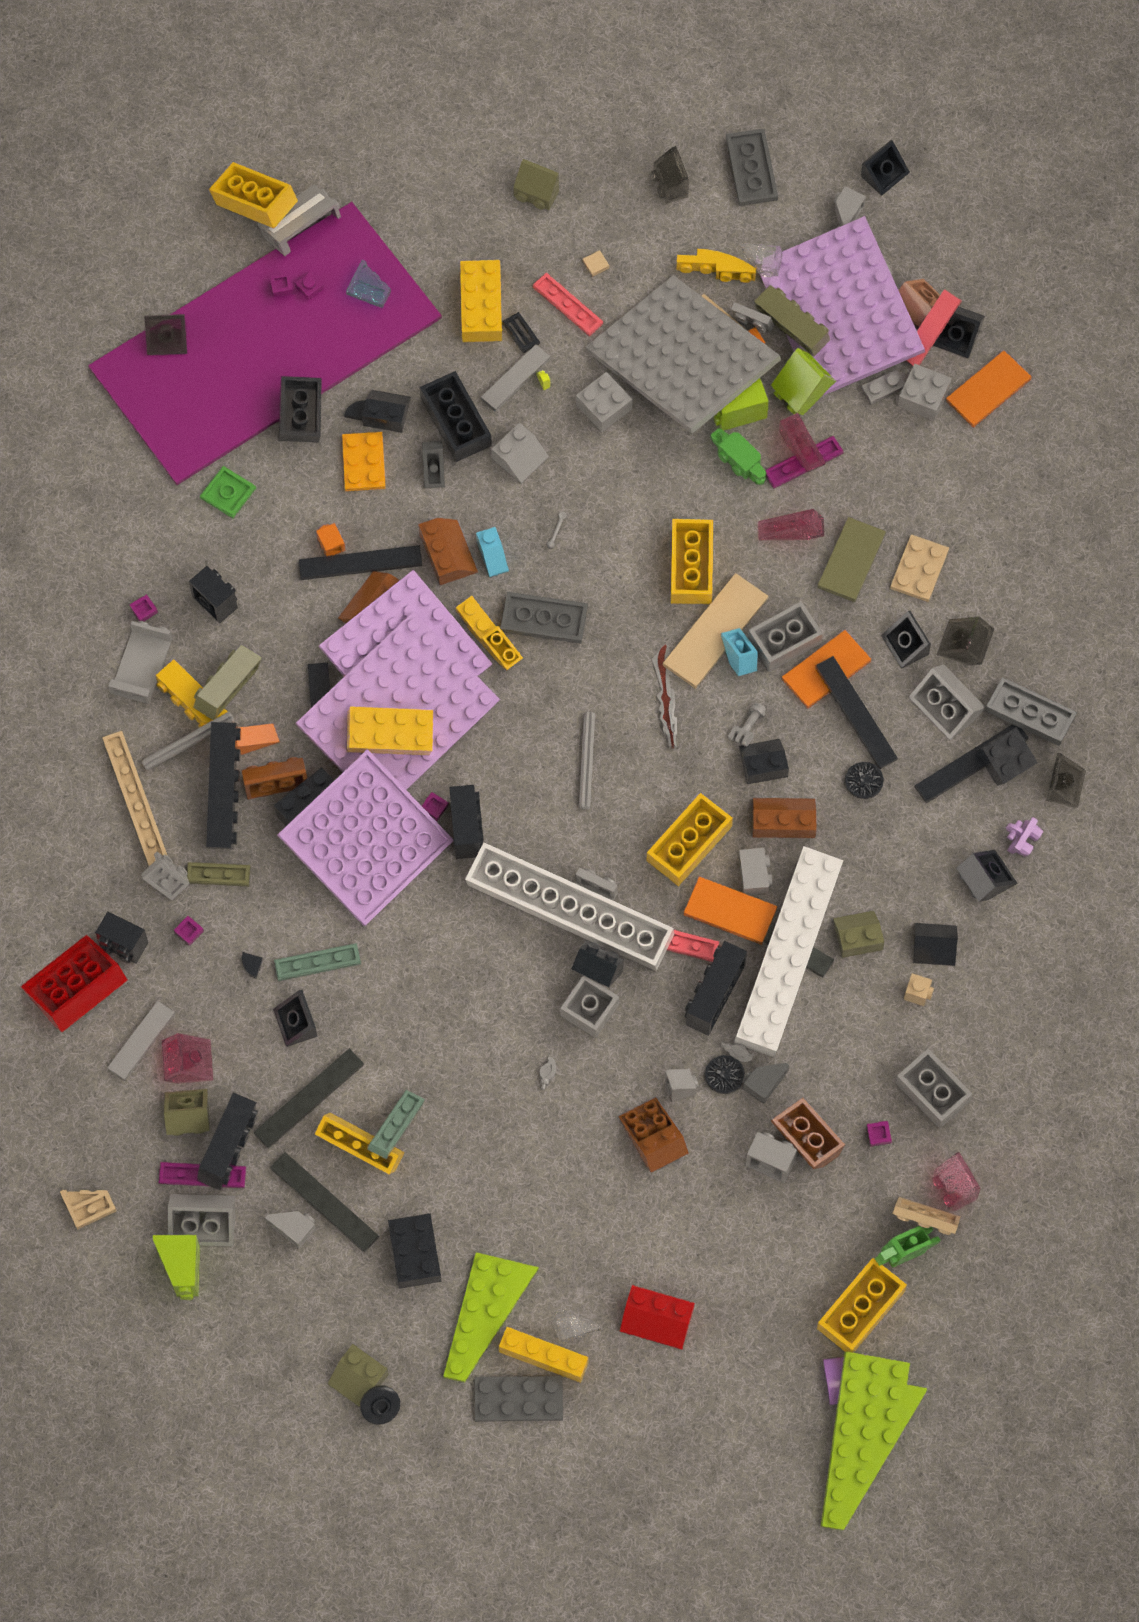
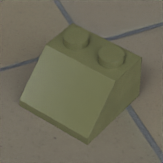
(536, 185)
(858, 934)
(186, 1112)
(357, 1374)

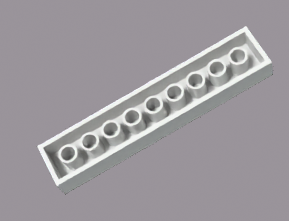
(570, 906)
(788, 951)

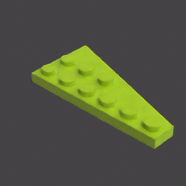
(488, 1301)

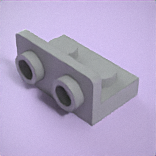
(166, 876)

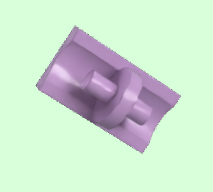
(1028, 829)

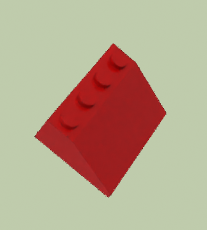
(74, 983)

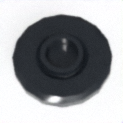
(864, 780)
(724, 1074)
(380, 1405)

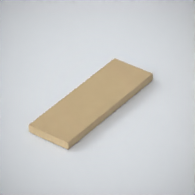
(703, 643)

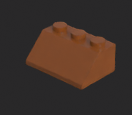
(447, 549)
(372, 589)
(274, 777)
(784, 818)
(809, 1134)

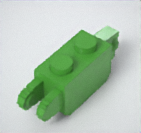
(740, 455)
(907, 1246)

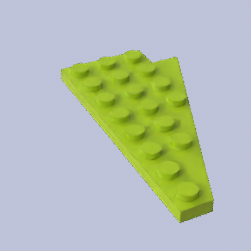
(868, 1421)

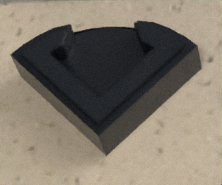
(355, 410)
(251, 964)

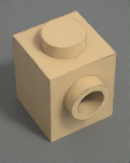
(918, 990)

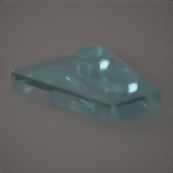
(368, 286)

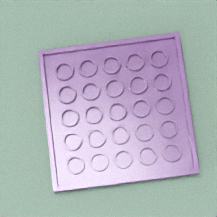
(381, 617)
(365, 837)

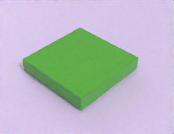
(228, 492)

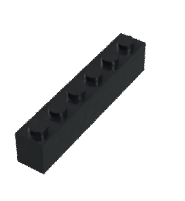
(222, 785)

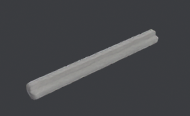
(184, 743)
(587, 760)

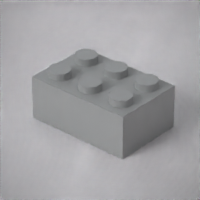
(785, 636)
(933, 1088)

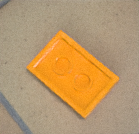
(363, 461)

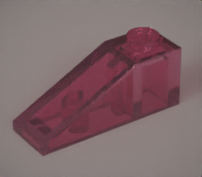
(800, 442)
(794, 526)

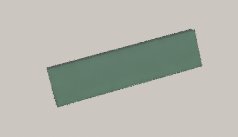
(317, 962)
(396, 1124)

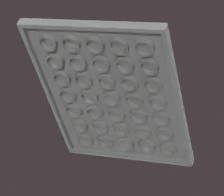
(683, 354)

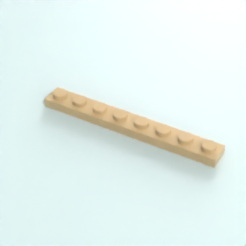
(134, 796)

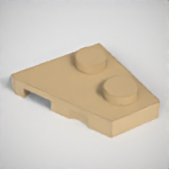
(88, 1206)

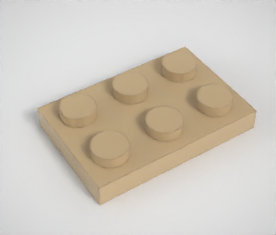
(919, 568)
(926, 1216)

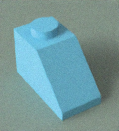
(492, 551)
(740, 652)

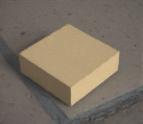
(595, 263)

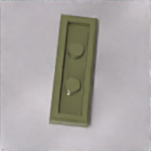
(218, 874)

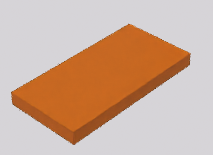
(988, 388)
(805, 679)
(730, 910)

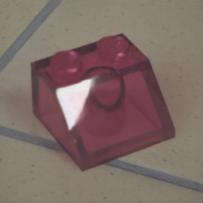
(187, 1059)
(956, 1182)

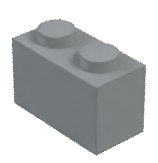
(754, 871)

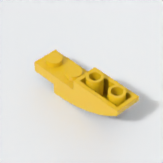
(725, 265)
(488, 634)

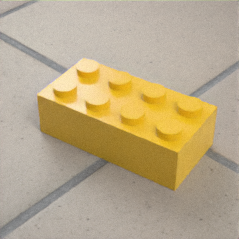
(253, 195)
(481, 301)
(692, 561)
(390, 730)
(689, 839)
(861, 1306)

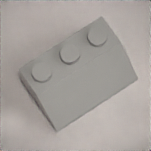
(946, 701)
(203, 1215)

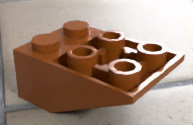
(654, 1134)

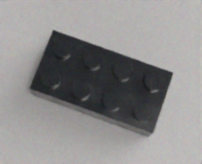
(455, 416)
(716, 987)
(226, 1142)

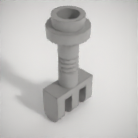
(743, 734)

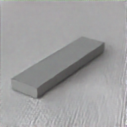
(515, 378)
(141, 1040)

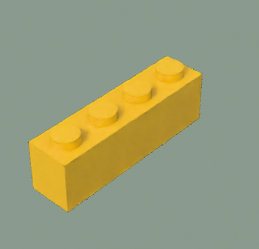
(182, 690)
(356, 1142)
(543, 1354)

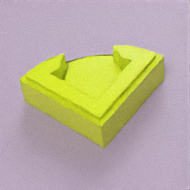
(543, 379)

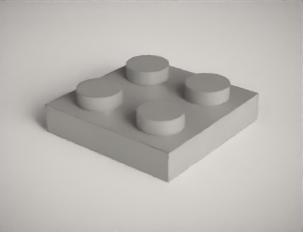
(746, 315)

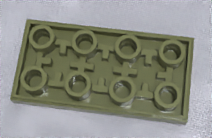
(851, 559)

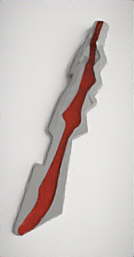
(666, 696)

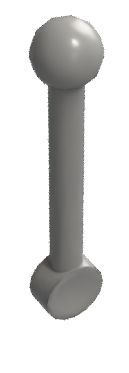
(550, 544)

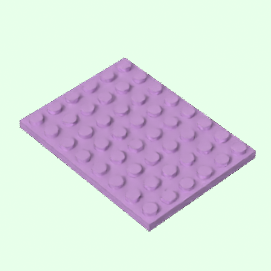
(853, 294)
(402, 672)

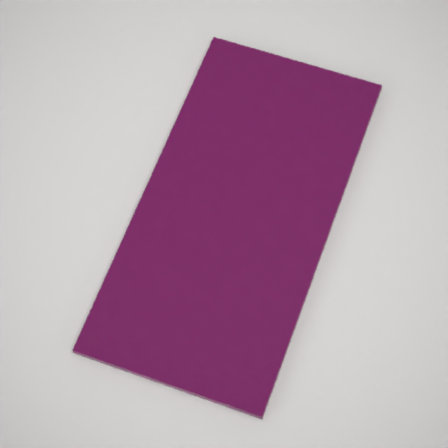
(245, 339)

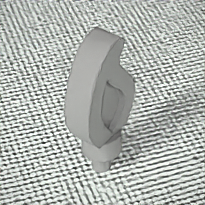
(738, 1051)
(547, 1072)

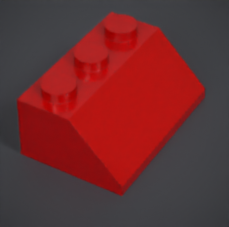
(657, 1317)

